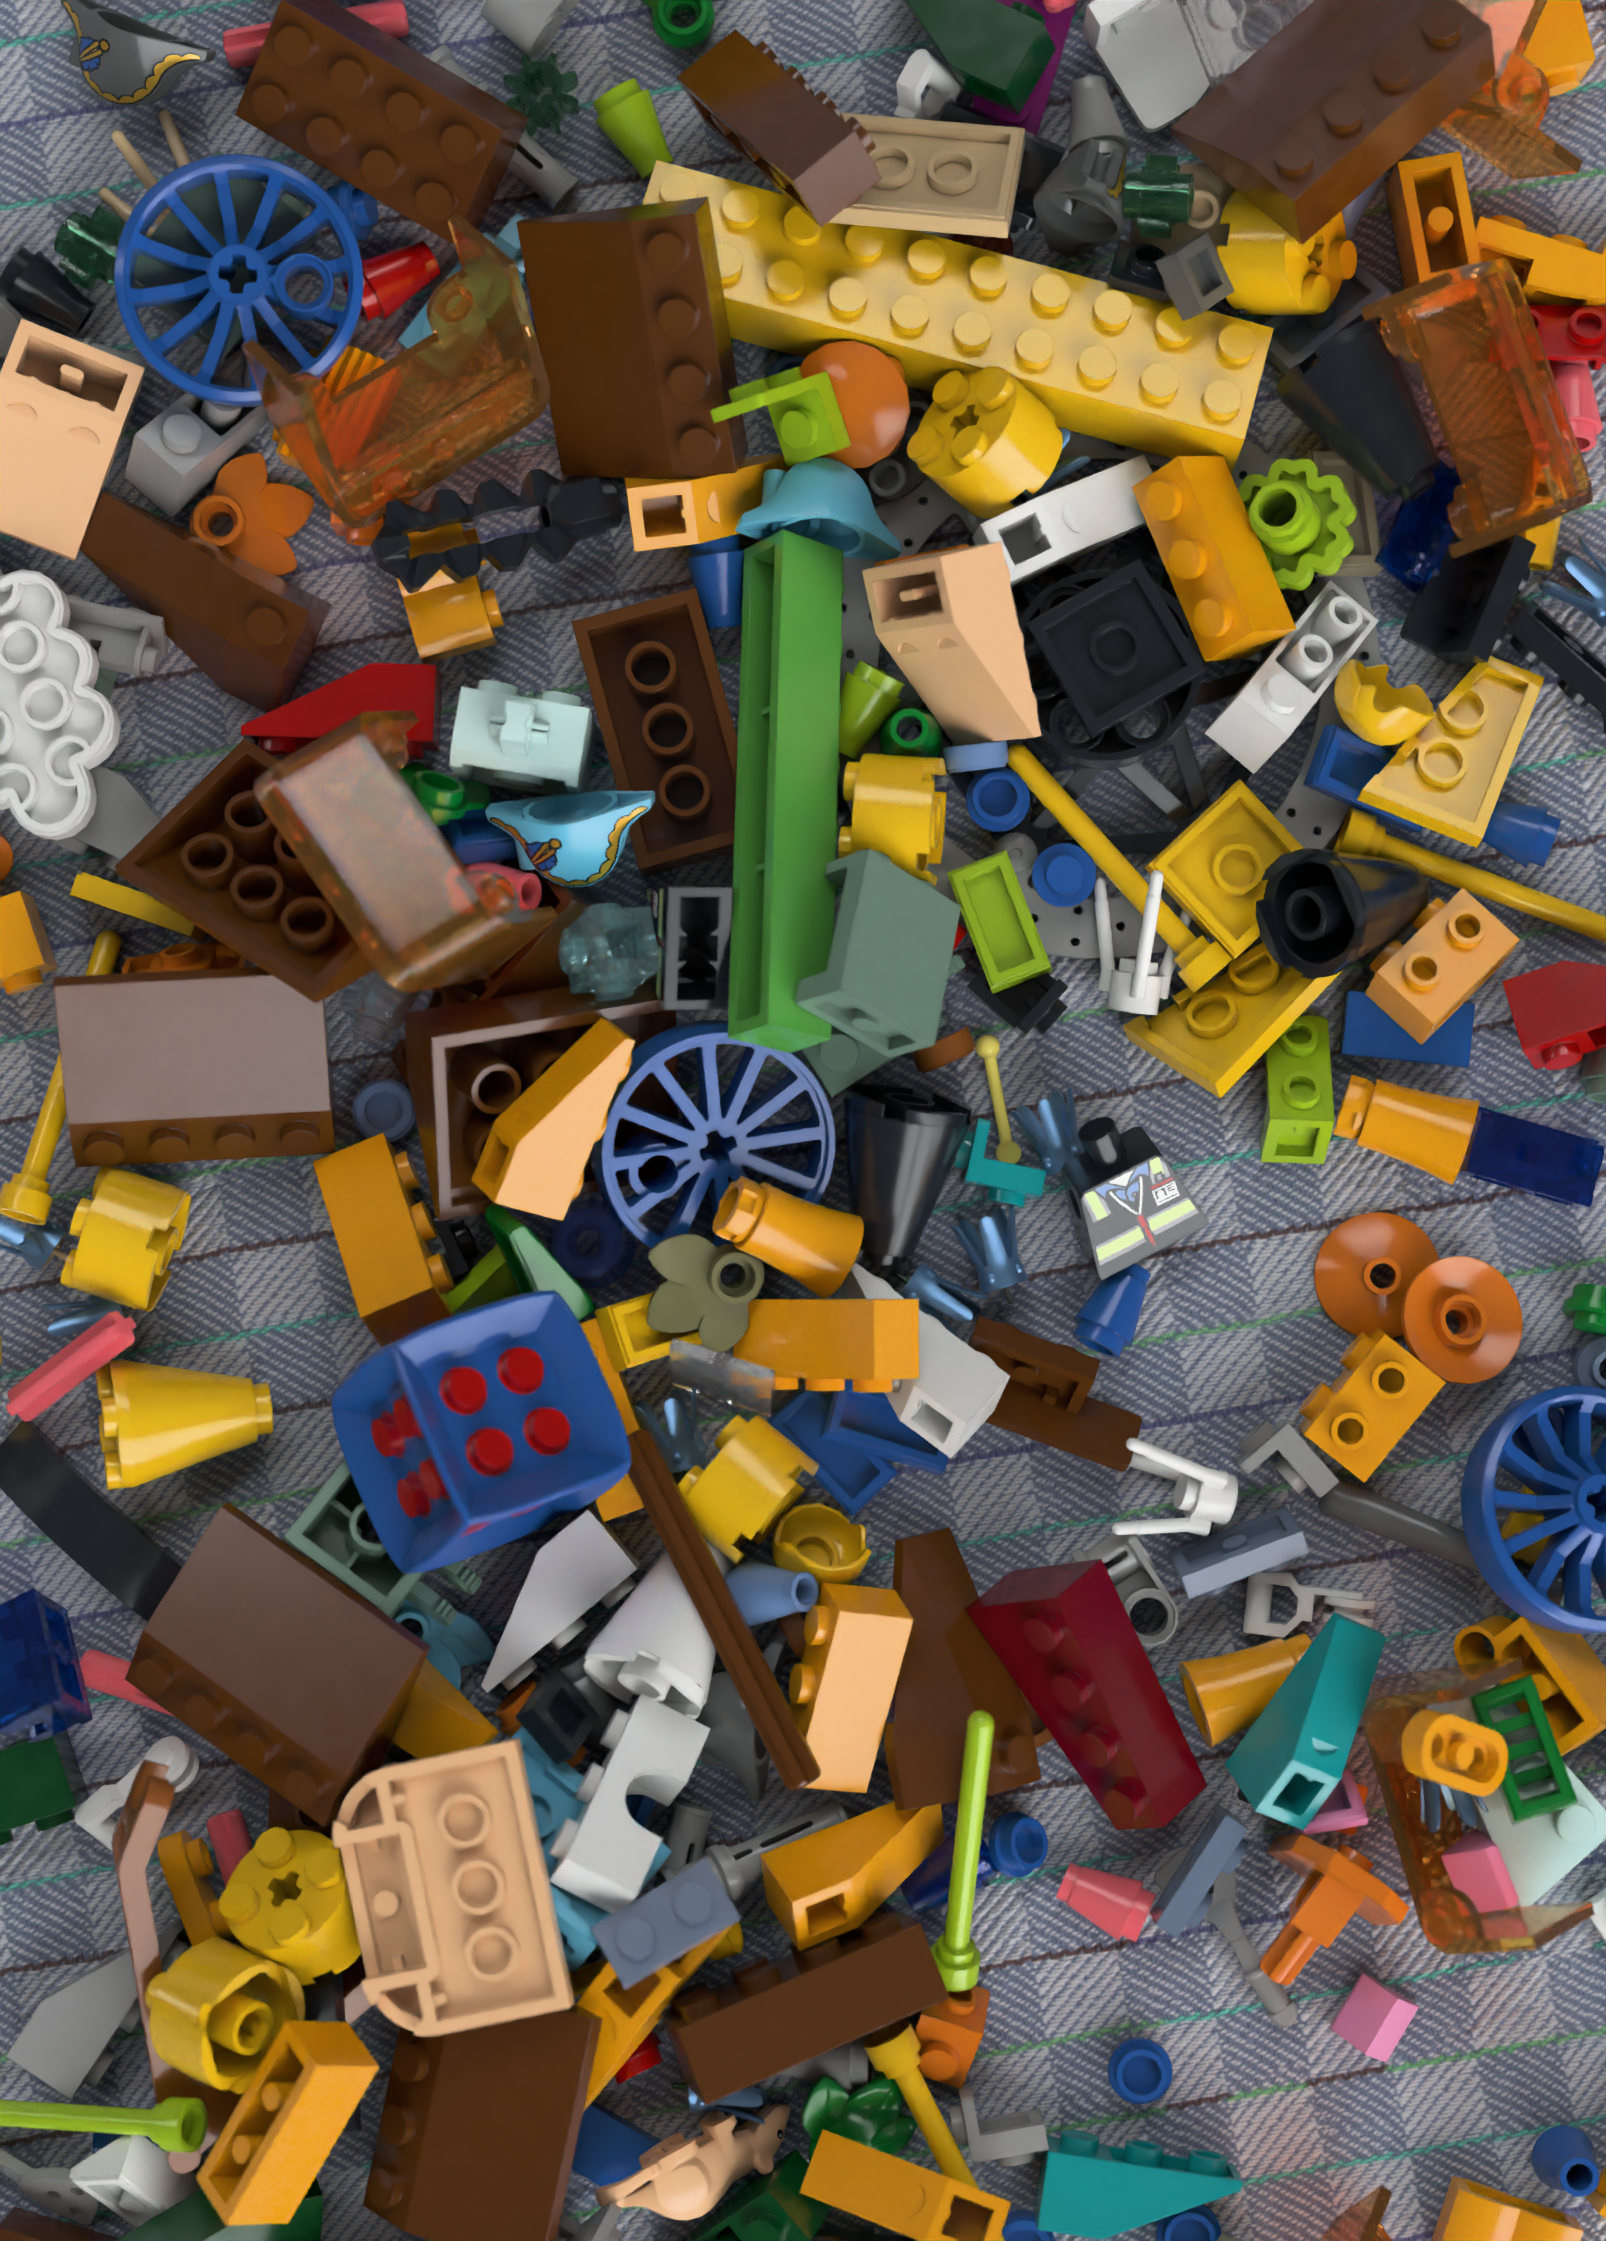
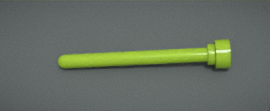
(955, 1949)
(175, 2124)

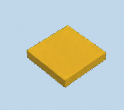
(1220, 863)

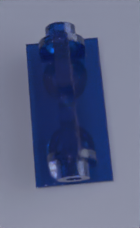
(1420, 533)

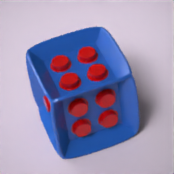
(479, 1430)

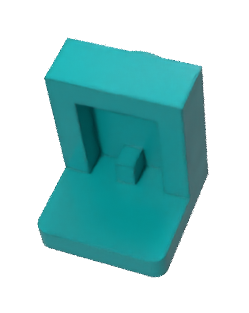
(1005, 1181)

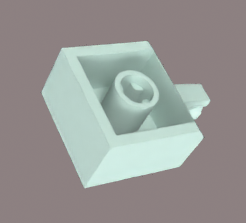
(523, 740)

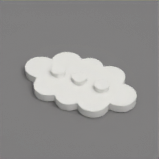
(49, 712)

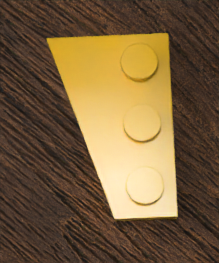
(1460, 759)
(1229, 1021)

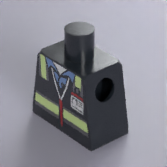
(692, 944)
(1125, 1198)

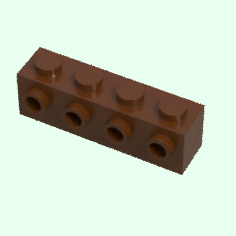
(782, 126)

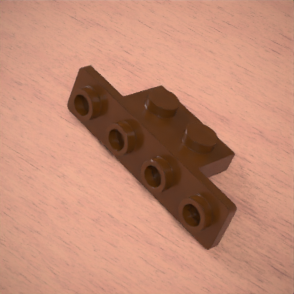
(1049, 1396)

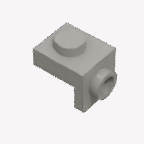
(1008, 2138)

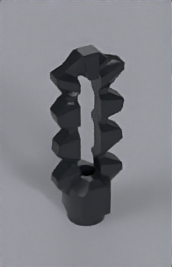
(566, 514)

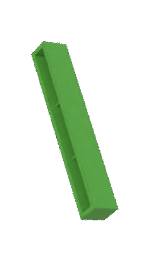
(785, 787)

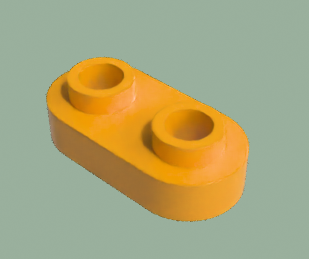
(1454, 1752)
(186, 1870)

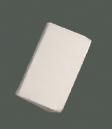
(133, 2179)

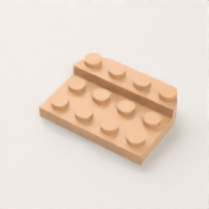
(452, 1892)

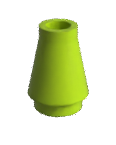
(633, 126)
(867, 702)

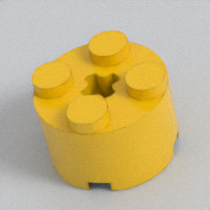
(1274, 270)
(986, 440)
(896, 811)
(126, 1238)
(745, 1485)
(293, 1904)
(221, 2012)

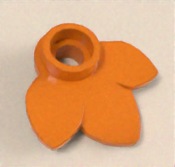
(260, 511)

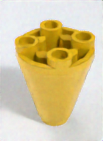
(173, 1418)

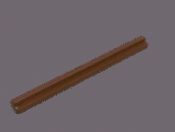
(720, 1613)

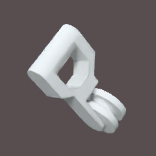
(918, 72)
(1259, 1599)
(96, 1810)

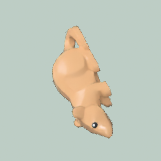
(692, 2175)

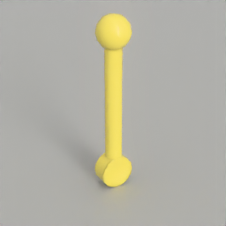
(988, 1048)

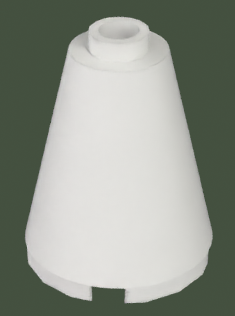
(657, 1643)

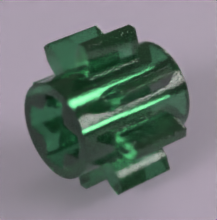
(532, 80)
(1158, 196)
(89, 246)

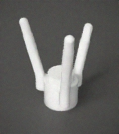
(1136, 983)
(1200, 1491)

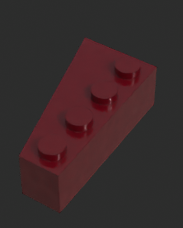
(1092, 1688)

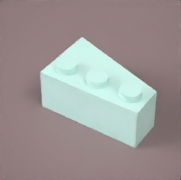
(1544, 1847)

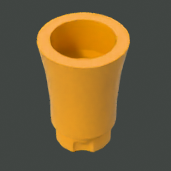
(1408, 1124)
(790, 1233)
(1234, 1688)

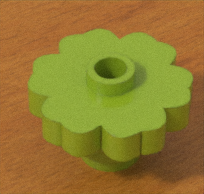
(1299, 520)

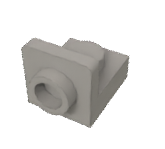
(1298, 1462)

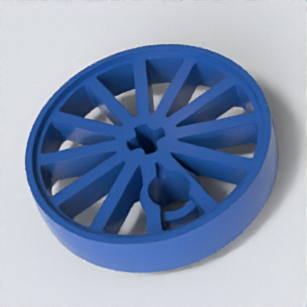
(222, 263)
(725, 1114)
(1568, 1496)

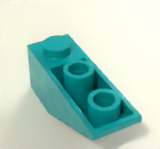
(1308, 1727)
(1113, 2189)

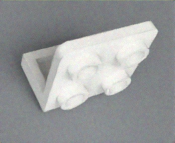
(1147, 57)

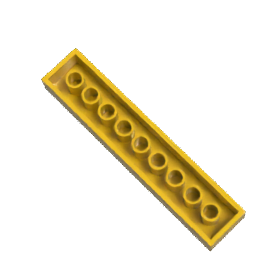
(1085, 350)

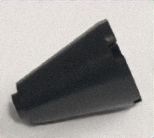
(1365, 411)
(1335, 907)
(898, 1163)

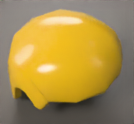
(1376, 708)
(820, 1543)

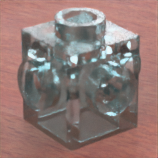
(609, 951)

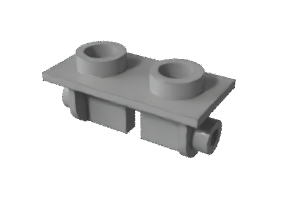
(127, 638)

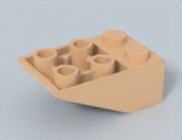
(59, 434)
(957, 640)

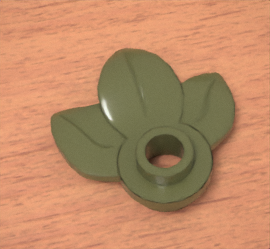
(694, 1293)

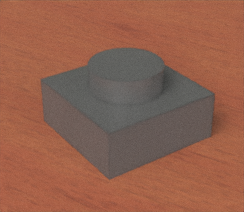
(1194, 276)

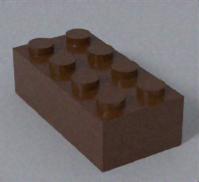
(380, 115)
(665, 726)
(801, 2004)

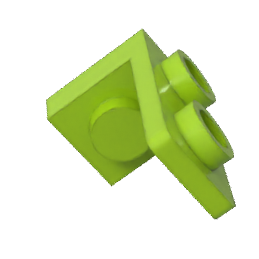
(800, 409)
(1298, 1095)

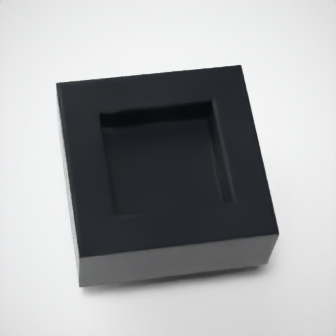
(557, 1717)

